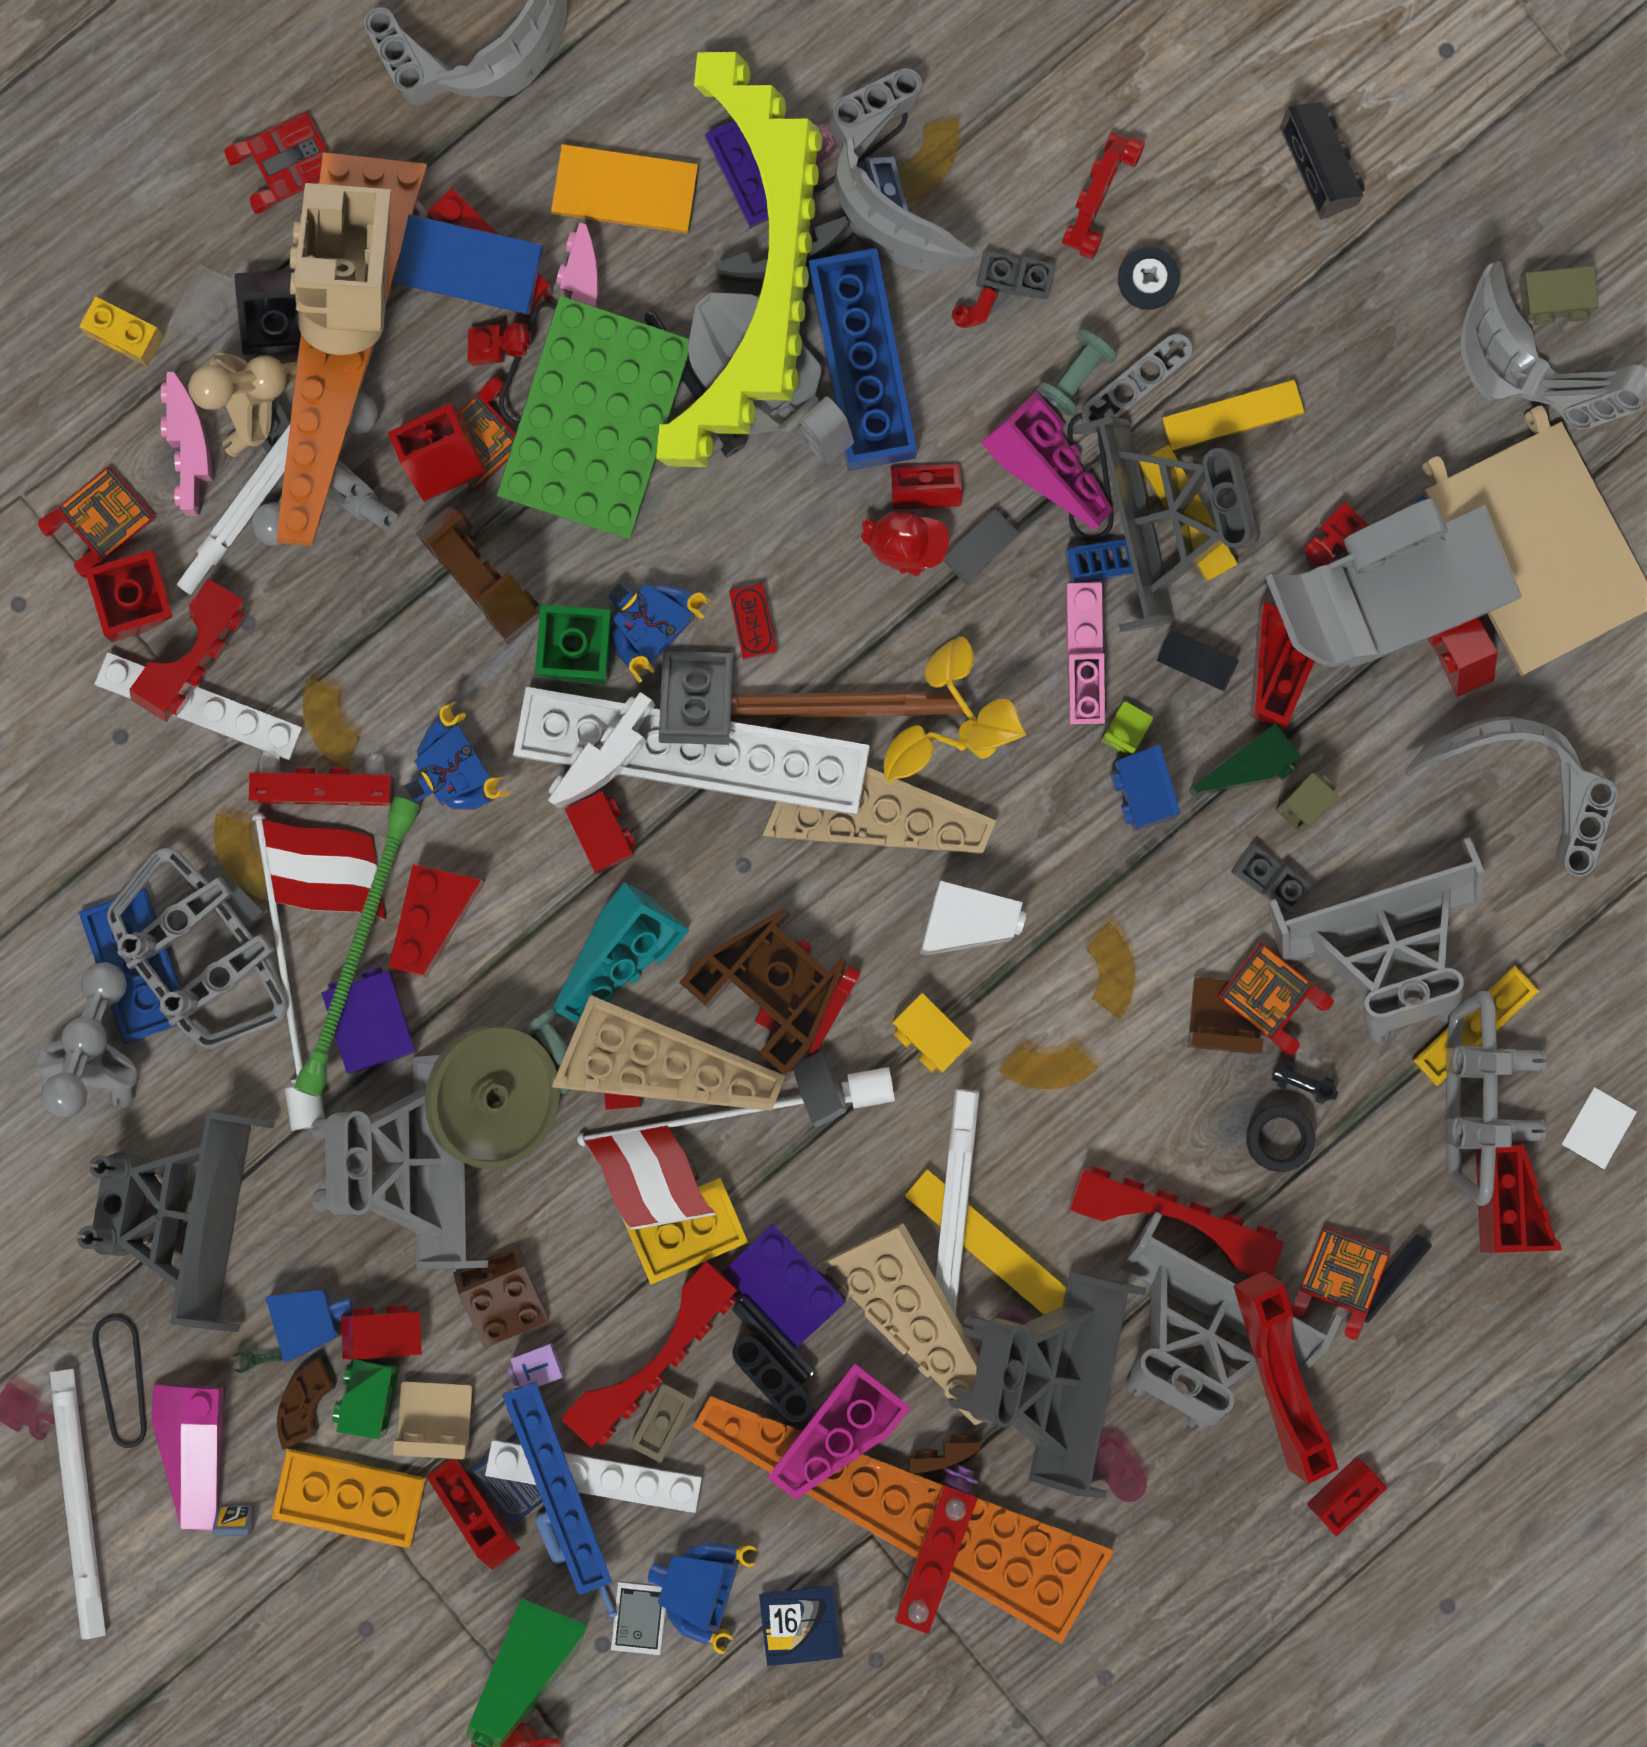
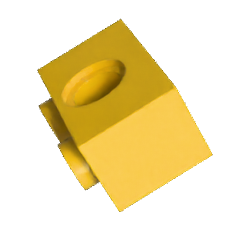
(121, 331)

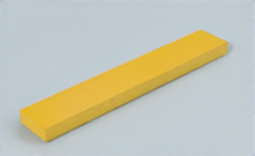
(993, 1248)

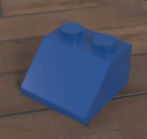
(1145, 789)

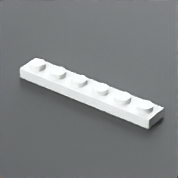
(211, 711)
(604, 1478)

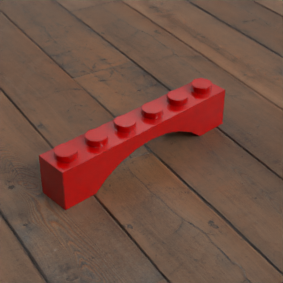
(1106, 1199)
(1269, 1329)
(600, 1408)

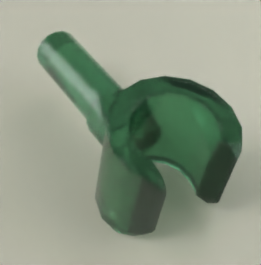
(257, 1359)

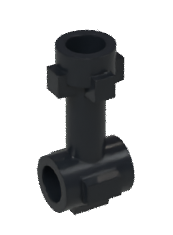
(1321, 1090)

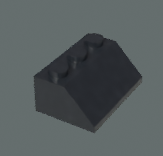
(1321, 158)
(267, 312)

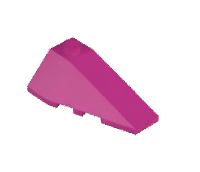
(1038, 454)
(842, 1429)
(190, 1445)

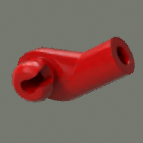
(977, 313)

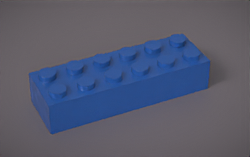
(862, 357)

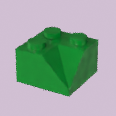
(574, 644)
(369, 1398)

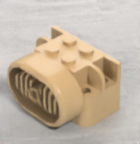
(341, 266)

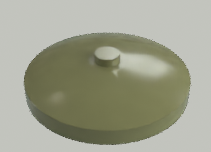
(491, 1097)

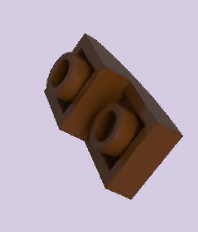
(955, 1451)

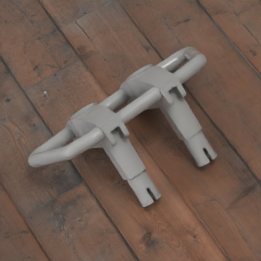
(160, 934)
(1485, 1131)

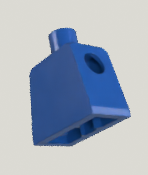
(306, 1320)

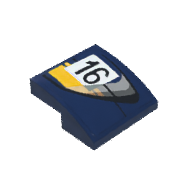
(801, 1625)

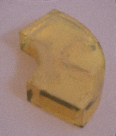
(932, 161)
(325, 723)
(238, 855)
(1115, 970)
(1048, 1071)

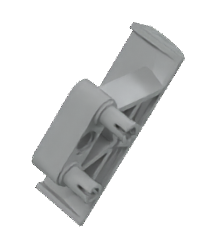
(1380, 914)
(438, 1176)
(1215, 1298)

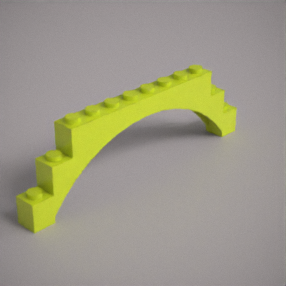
(768, 353)

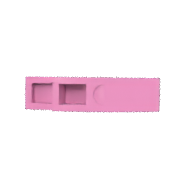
(580, 275)
(186, 430)
(1085, 653)

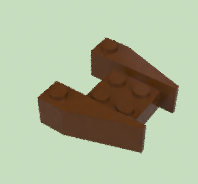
(496, 596)
(776, 978)

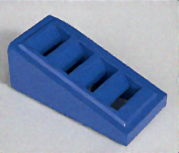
(1074, 567)

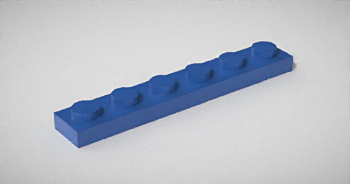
(557, 1487)

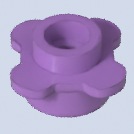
(960, 1478)

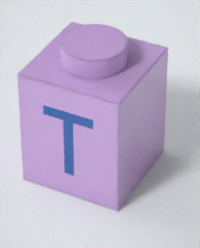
(536, 1365)

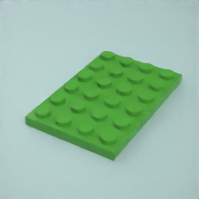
(593, 417)

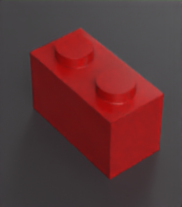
(600, 833)
(381, 1334)

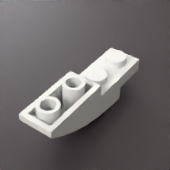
(596, 767)

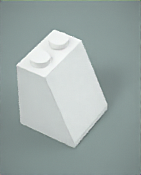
(970, 919)

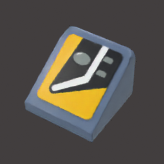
(233, 1520)

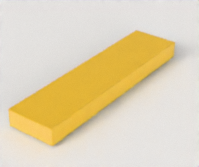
(1232, 416)
(1221, 558)
(1509, 995)

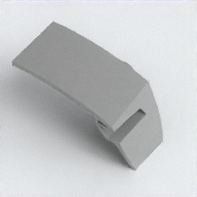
(1396, 586)

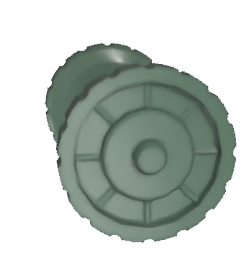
(1092, 351)
(547, 1036)

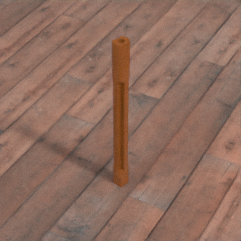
(844, 704)

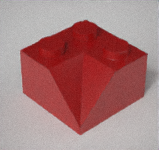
(130, 595)

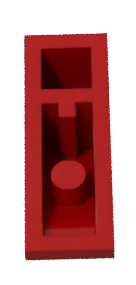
(473, 1514)

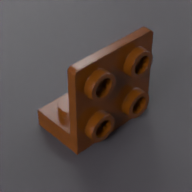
(1217, 1025)
(500, 1297)

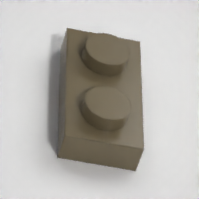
(661, 1422)

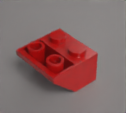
(437, 452)

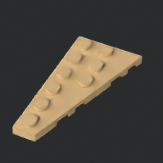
(887, 817)
(641, 1058)
(907, 1306)

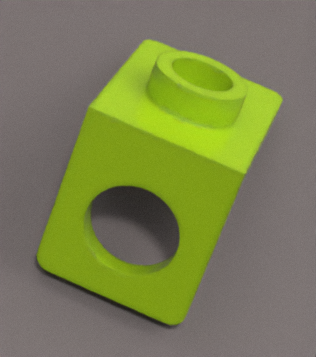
(1127, 729)

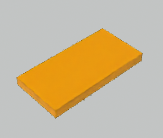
(624, 189)
(348, 1498)

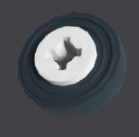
(1142, 289)

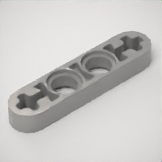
(1133, 379)

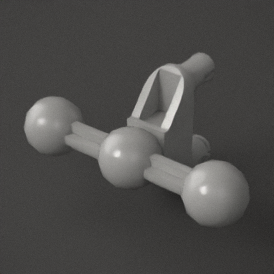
(346, 489)
(83, 1051)

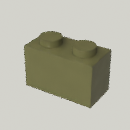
(1559, 295)
(1308, 802)

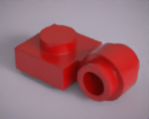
(489, 343)
(1336, 528)

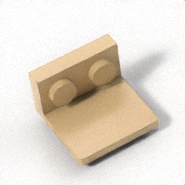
(434, 1420)

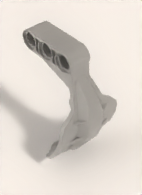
(496, 70)
(870, 213)
(716, 334)
(1504, 363)
(1574, 780)

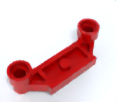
(1089, 202)

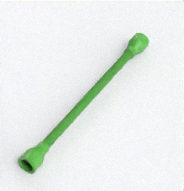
(313, 1074)

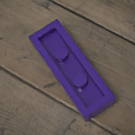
(739, 171)

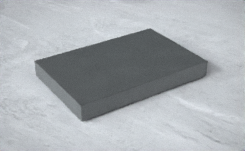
(696, 698)

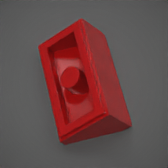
(926, 486)
(1346, 1496)

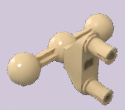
(246, 393)

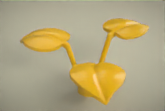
(996, 723)

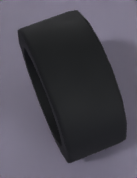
(1306, 1131)

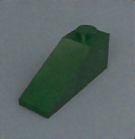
(1256, 763)

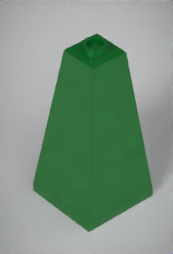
(528, 1663)

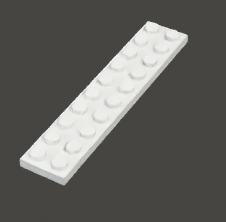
(754, 764)

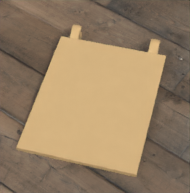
(1557, 539)

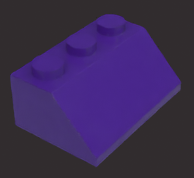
(784, 1285)

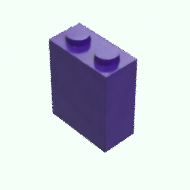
(372, 1022)

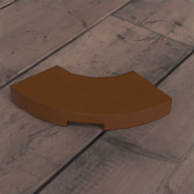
(300, 1402)

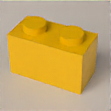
(930, 1034)

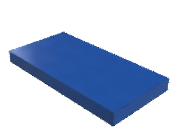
(469, 264)
(138, 1009)

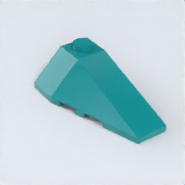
(622, 943)

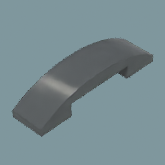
(742, 269)

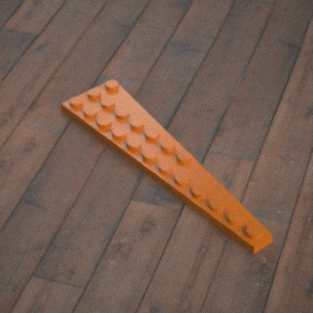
(329, 382)
(1004, 1555)

